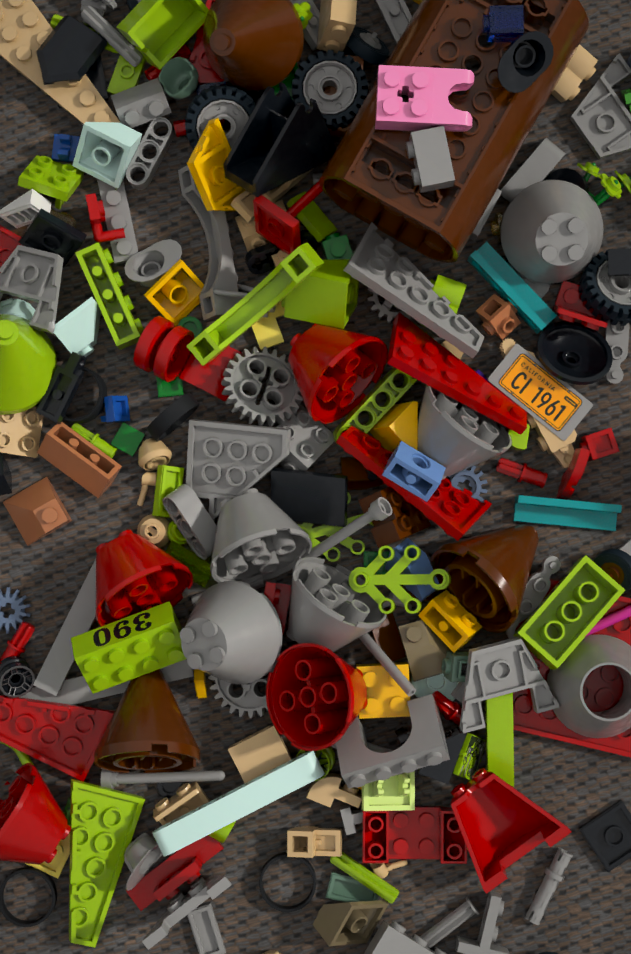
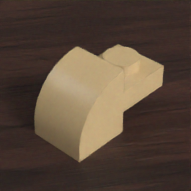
(329, 788)
(314, 841)

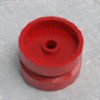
(163, 348)

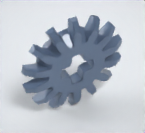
(474, 482)
(16, 604)

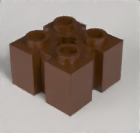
(402, 523)

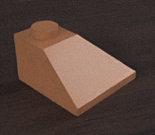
(37, 511)

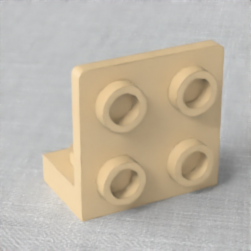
(21, 433)

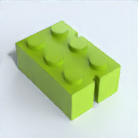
(162, 27)

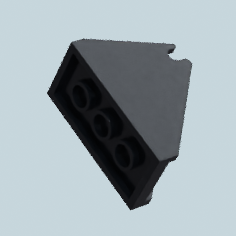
(278, 143)

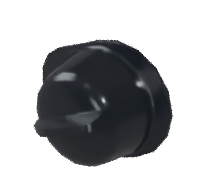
(524, 61)

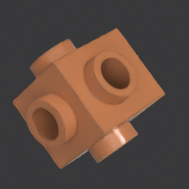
(503, 317)

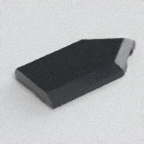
(69, 51)

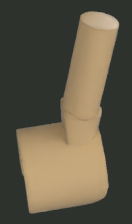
(148, 479)
(382, 869)

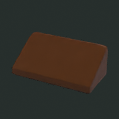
(388, 638)

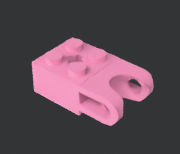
(428, 98)

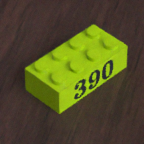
(569, 612)
(129, 647)

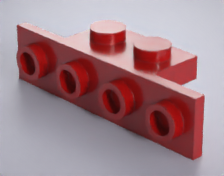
(173, 872)

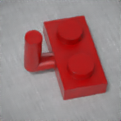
(96, 216)

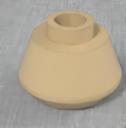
(153, 454)
(159, 536)

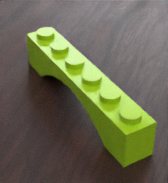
(255, 304)

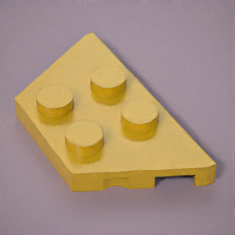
(208, 169)

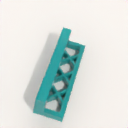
(511, 287)
(566, 512)

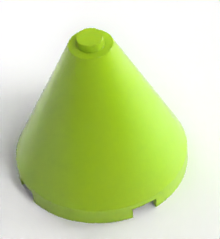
(25, 364)

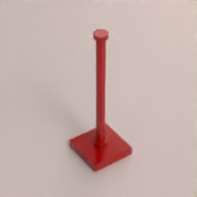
(281, 226)

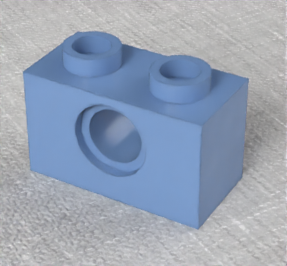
(414, 471)

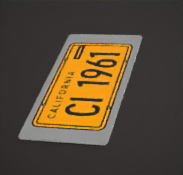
(539, 392)

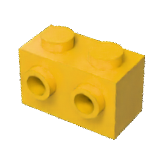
(450, 621)

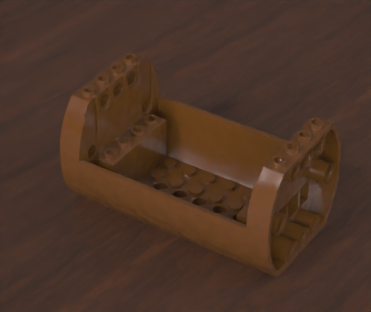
(371, 165)

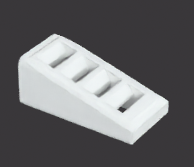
(29, 202)

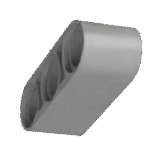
(150, 141)
(534, 169)
(191, 520)

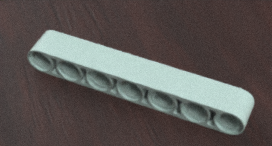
(238, 803)

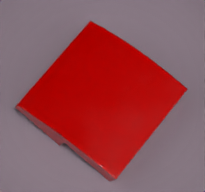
(210, 375)

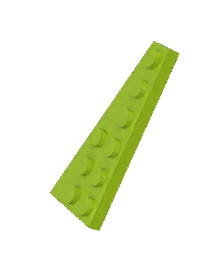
(99, 834)

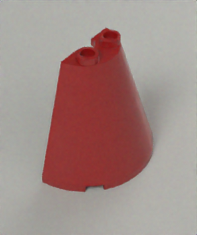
(500, 825)

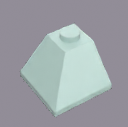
(106, 150)
(80, 328)

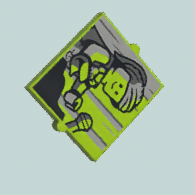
(469, 756)

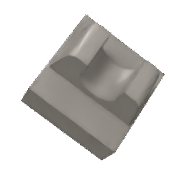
(351, 818)

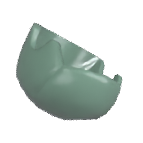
(179, 78)

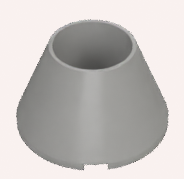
(568, 681)

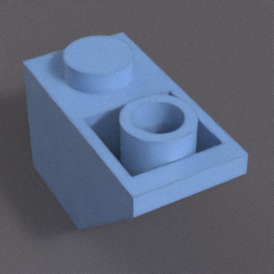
(420, 566)

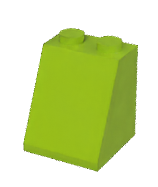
(325, 296)

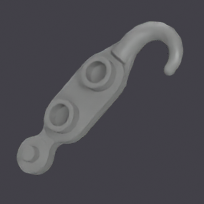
(618, 340)
(536, 589)

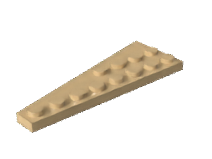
(21, 35)

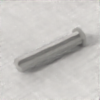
(450, 923)

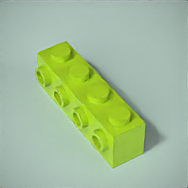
(109, 296)

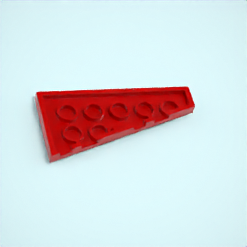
(431, 363)
(447, 507)
(53, 732)

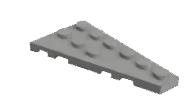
(408, 289)

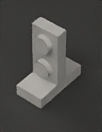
(488, 931)

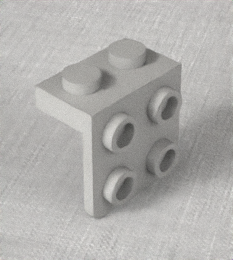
(307, 440)

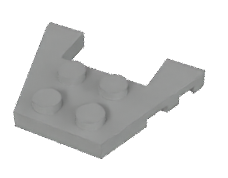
(602, 115)
(34, 277)
(498, 671)
(183, 904)

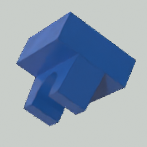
(64, 147)
(116, 409)

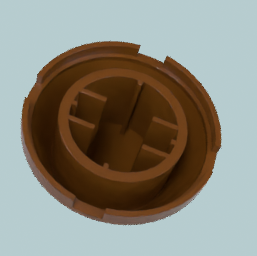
(253, 41)
(490, 573)
(147, 731)

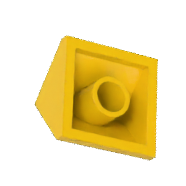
(176, 292)
(398, 425)

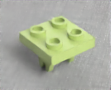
(390, 794)

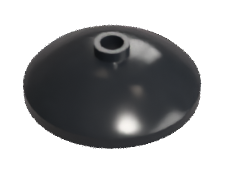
(574, 353)

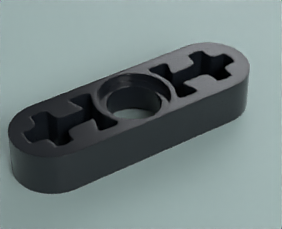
(261, 253)

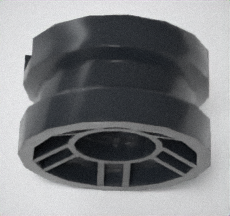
(21, 682)

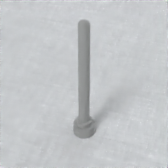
(378, 510)
(113, 779)

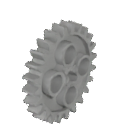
(240, 377)
(250, 699)

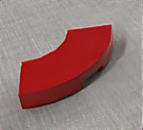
(573, 473)

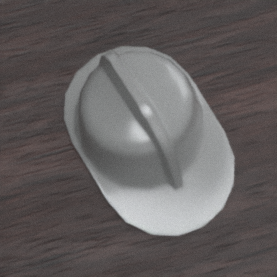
(153, 262)
(140, 857)

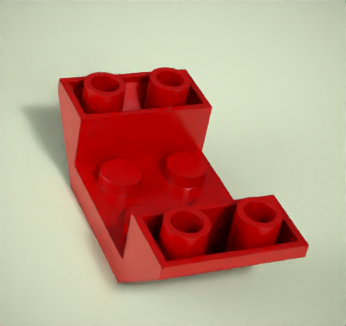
(413, 834)

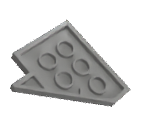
(231, 458)

